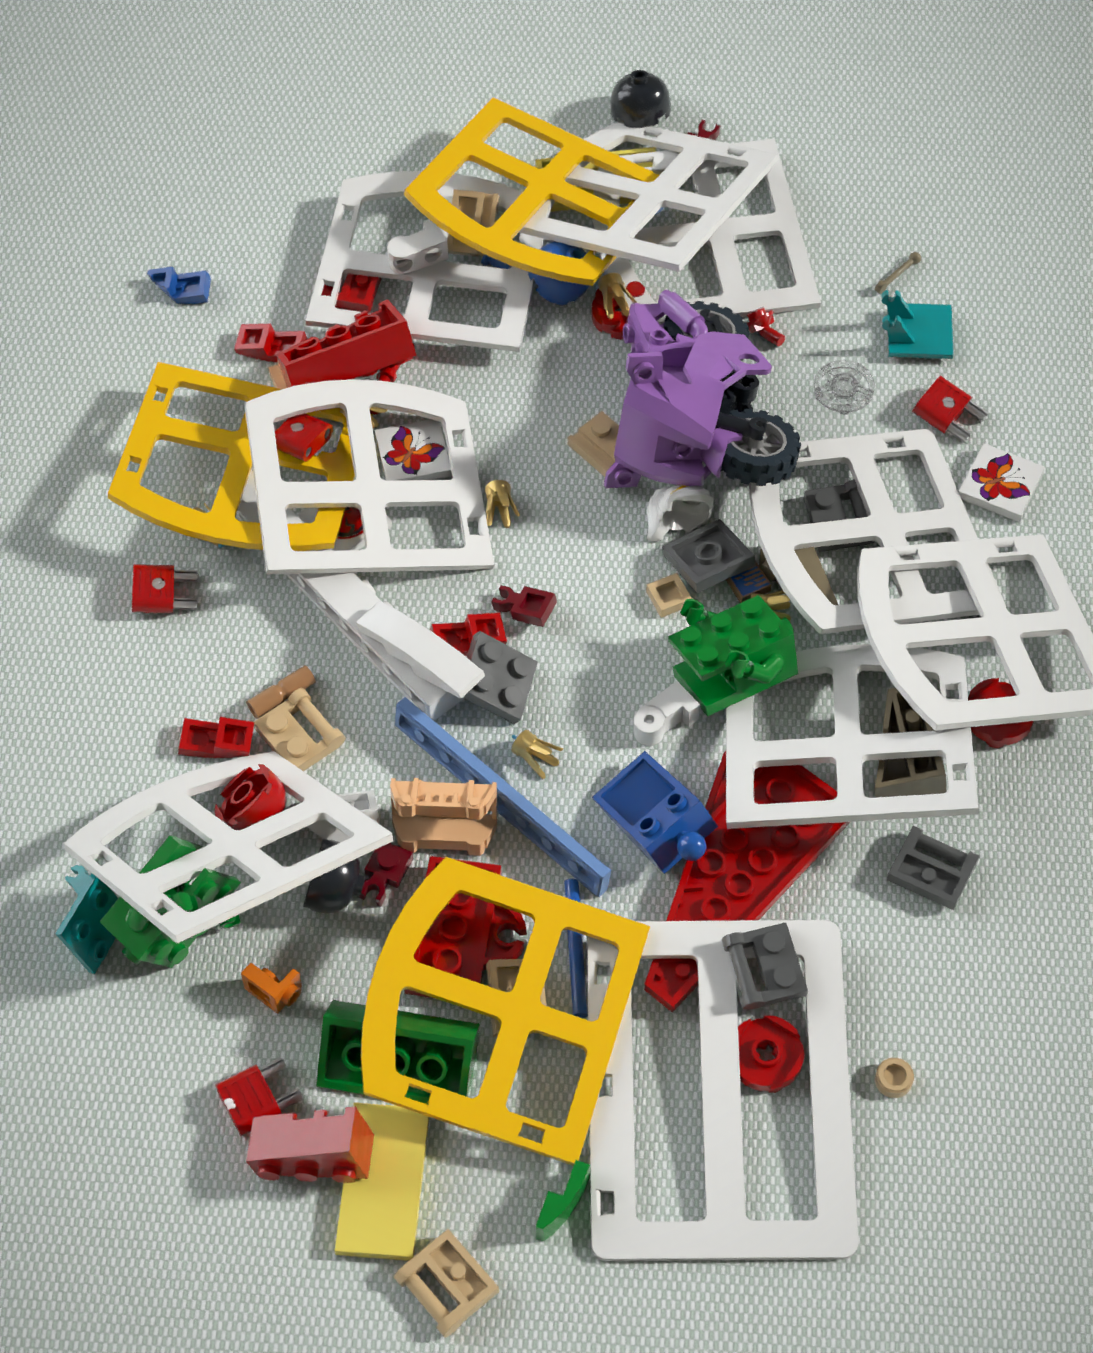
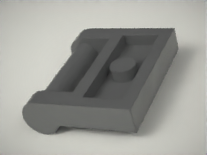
(826, 505)
(929, 876)
(776, 963)

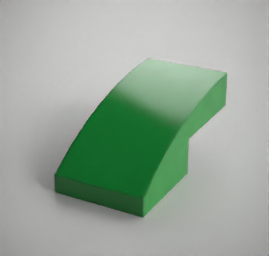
(559, 1207)

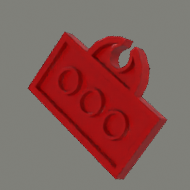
(468, 932)

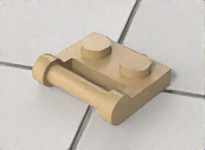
(288, 737)
(456, 1273)

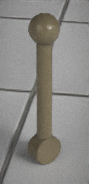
(914, 258)

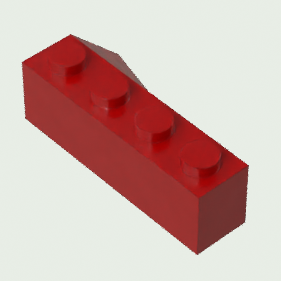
(350, 350)

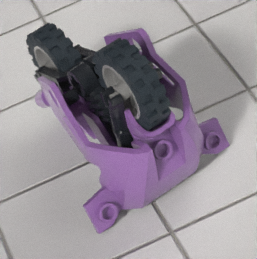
(694, 401)

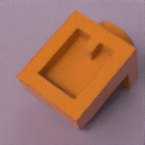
(268, 988)

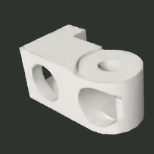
(418, 249)
(664, 713)

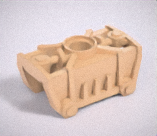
(443, 815)

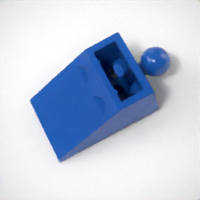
(656, 813)

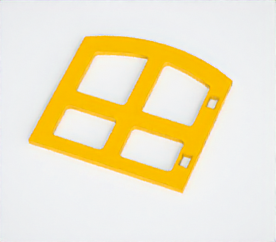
(541, 186)
(220, 523)
(517, 1011)

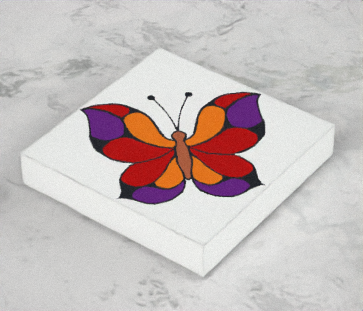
(413, 451)
(1001, 482)

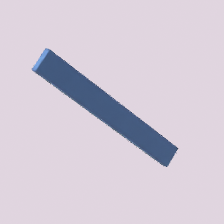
(510, 803)

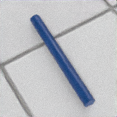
(576, 958)

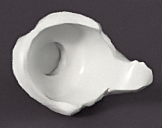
(677, 509)

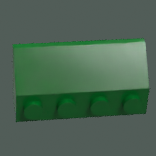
(425, 1049)

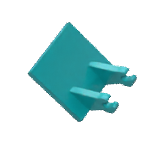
(917, 328)
(82, 927)

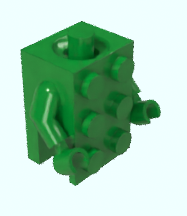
(732, 652)
(146, 941)

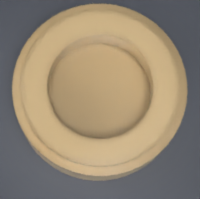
(894, 1077)

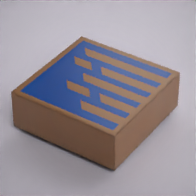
(748, 582)

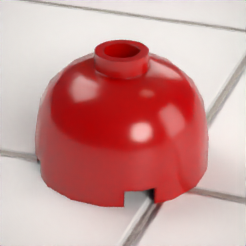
(251, 798)

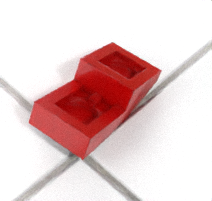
(263, 343)
(460, 634)
(216, 740)

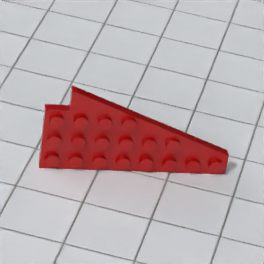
(743, 867)

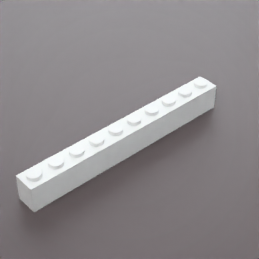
(344, 602)

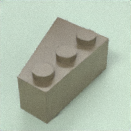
(907, 775)

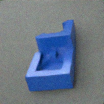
(182, 288)

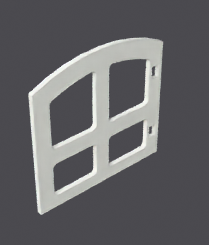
(656, 195)
(721, 243)
(341, 260)
(368, 490)
(881, 525)
(994, 626)
(850, 749)
(225, 844)

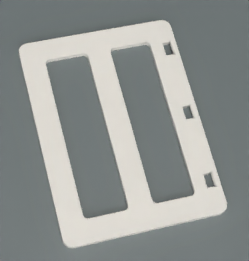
(726, 1229)

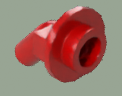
(759, 321)

